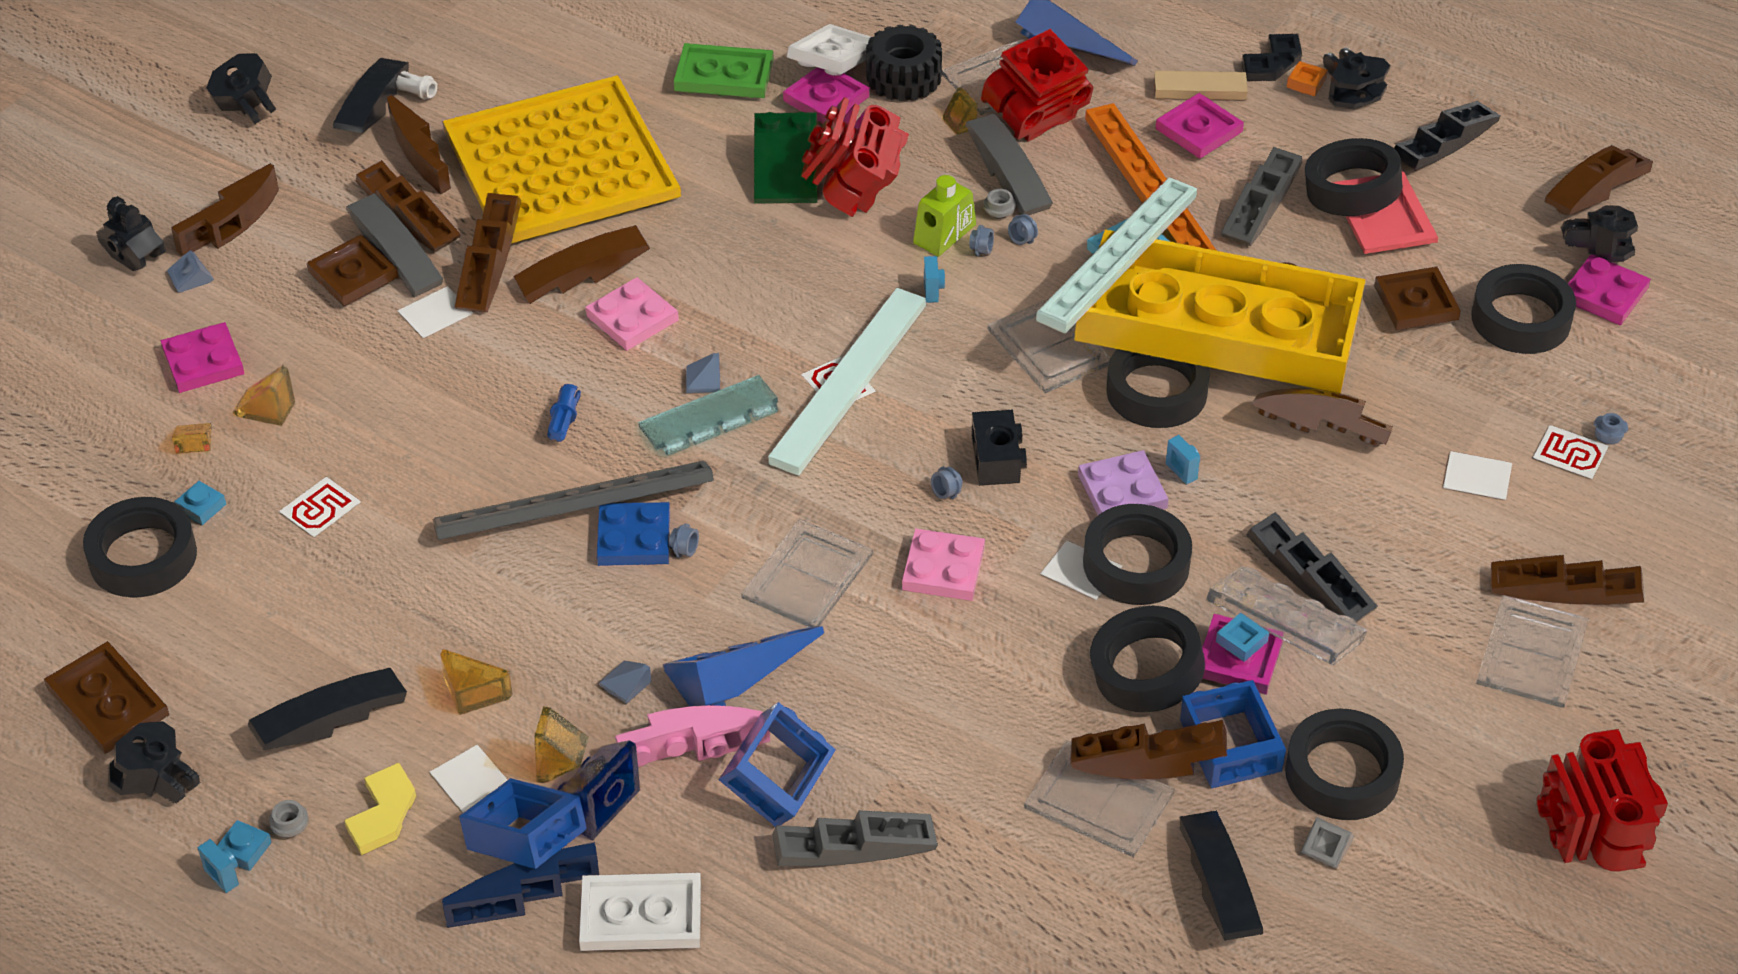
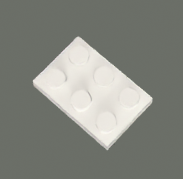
(830, 49)
(640, 911)

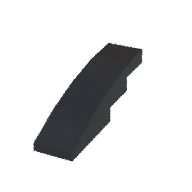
(369, 96)
(1449, 134)
(1305, 566)
(320, 710)
(1221, 876)

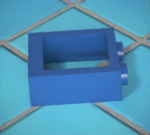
(1242, 762)
(756, 787)
(553, 815)

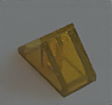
(268, 399)
(474, 682)
(557, 746)

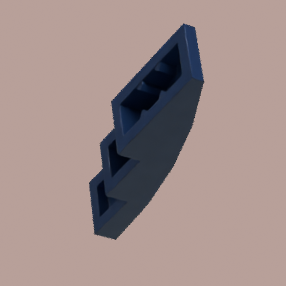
(505, 890)

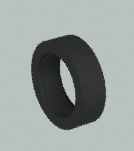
(1359, 198)
(1520, 336)
(1150, 410)
(145, 578)
(1132, 586)
(1140, 624)
(1335, 800)

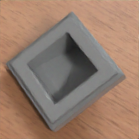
(1327, 842)

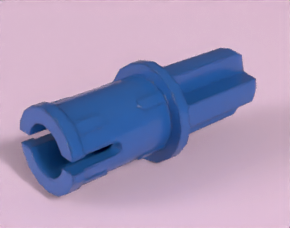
(563, 412)

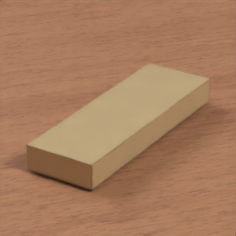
(1210, 84)

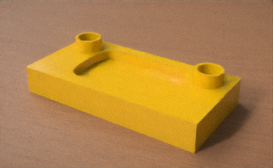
(1230, 314)

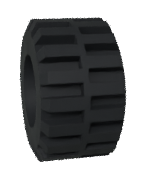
(903, 62)

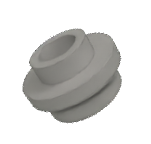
(999, 203)
(286, 811)

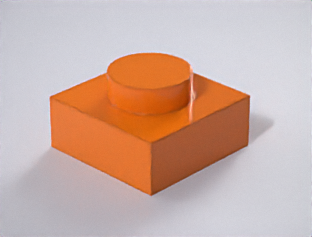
(1307, 78)

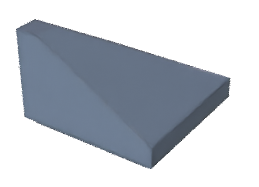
(189, 273)
(703, 375)
(627, 680)

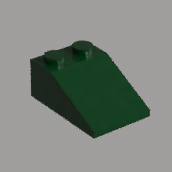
(778, 155)

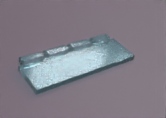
(703, 416)

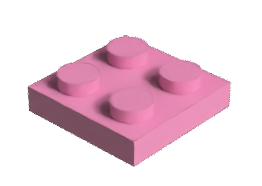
(632, 313)
(943, 564)

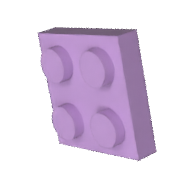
(1121, 482)

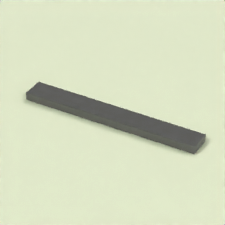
(572, 499)

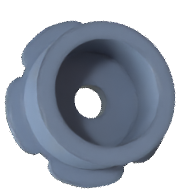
(1022, 229)
(982, 240)
(1610, 428)
(946, 483)
(684, 540)

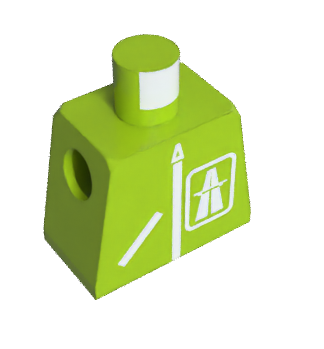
(944, 216)

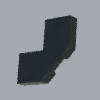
(1283, 55)

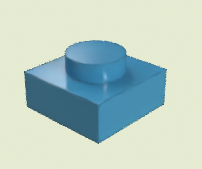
(933, 279)
(1183, 459)
(201, 502)
(1242, 637)
(245, 844)
(219, 865)

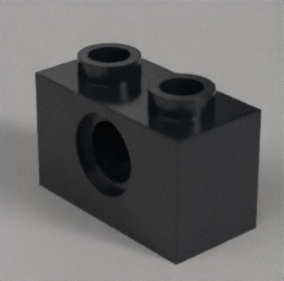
(997, 447)

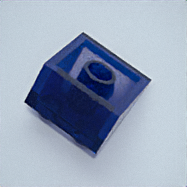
(605, 784)

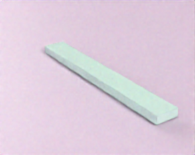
(1116, 255)
(846, 382)

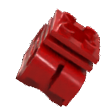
(1038, 86)
(855, 154)
(1602, 802)

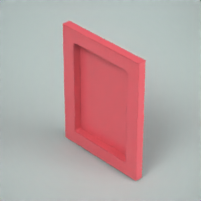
(1395, 226)

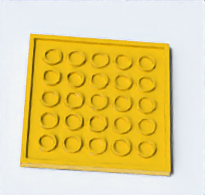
(564, 155)

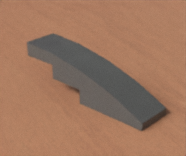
(1009, 164)
(1262, 196)
(396, 243)
(847, 841)

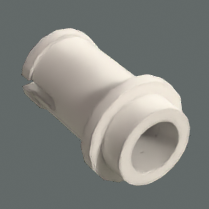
(423, 86)

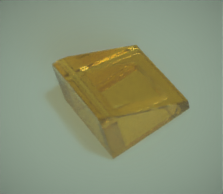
(959, 111)
(192, 438)

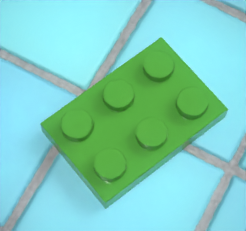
(724, 70)

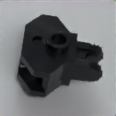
(1354, 76)
(243, 87)
(1603, 233)
(129, 234)
(150, 764)

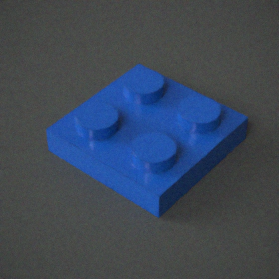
(633, 534)

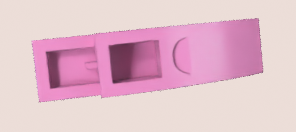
(705, 729)

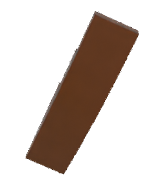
(416, 142)
(411, 207)
(488, 253)
(588, 258)
(1573, 583)

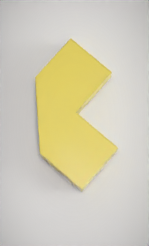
(382, 823)

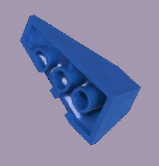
(1044, 14)
(724, 675)

